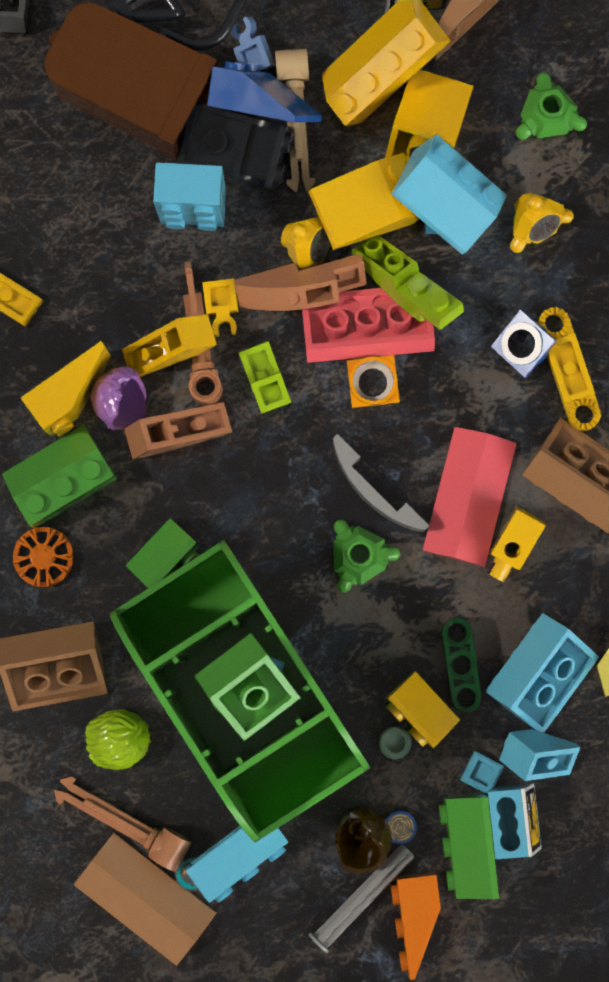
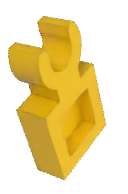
(221, 301)

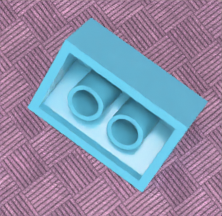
(448, 193)
(542, 673)

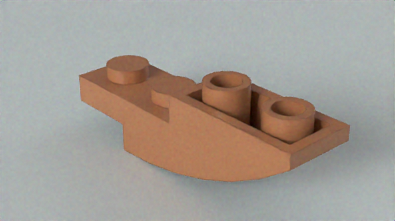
(292, 289)

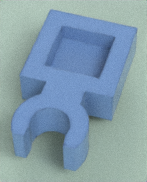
(252, 48)

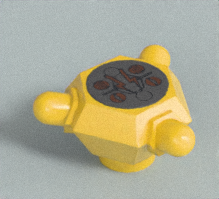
(536, 220)
(306, 242)

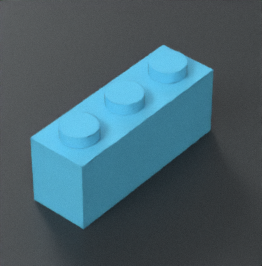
(231, 860)

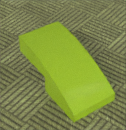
(264, 377)

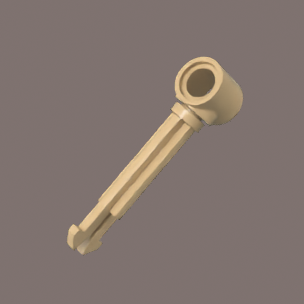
(293, 73)

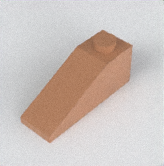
(177, 430)

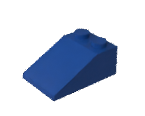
(258, 93)

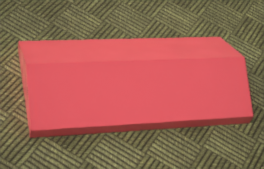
(469, 496)

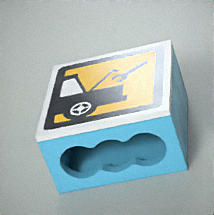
(514, 821)

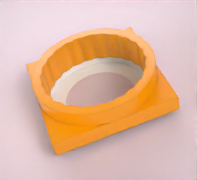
(387, 366)

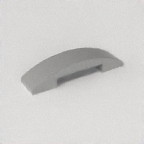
(404, 516)

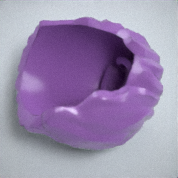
(119, 398)

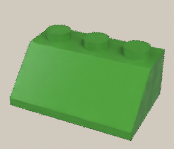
(58, 477)
(469, 846)

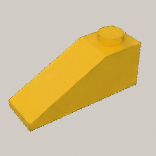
(170, 344)

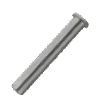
(362, 898)

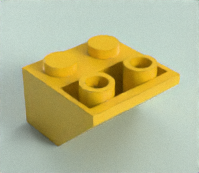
(422, 710)

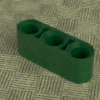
(470, 678)

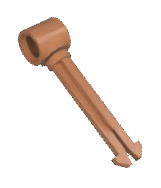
(202, 365)
(165, 846)

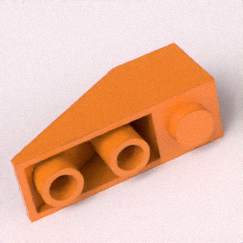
(419, 911)

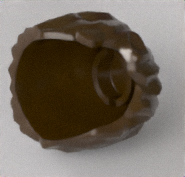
(362, 840)

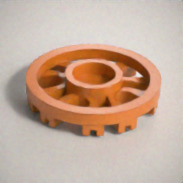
(43, 556)

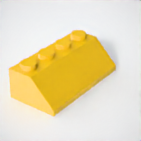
(382, 60)

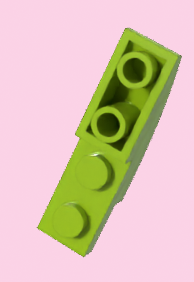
(406, 285)

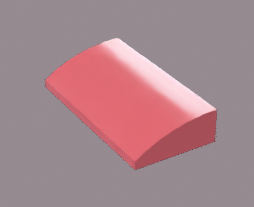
(362, 327)

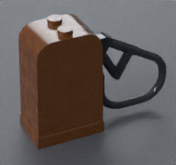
(132, 74)

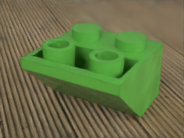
(163, 554)

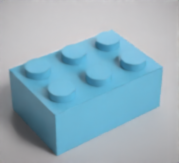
(190, 195)

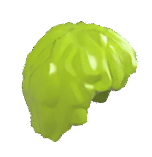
(117, 739)

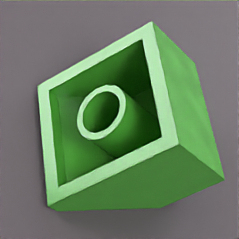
(247, 687)

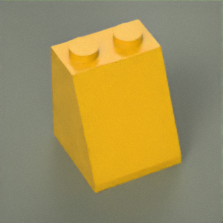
(428, 108)

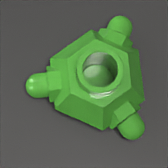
(548, 111)
(359, 555)

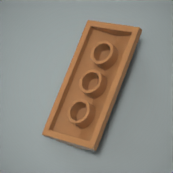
(145, 899)

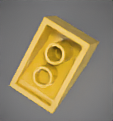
(362, 203)
(64, 394)

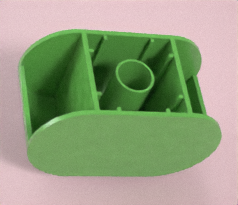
(185, 627)

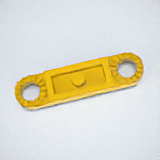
(570, 371)

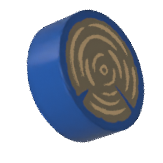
(402, 827)

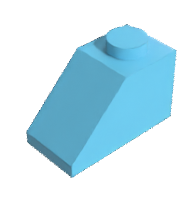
(538, 755)

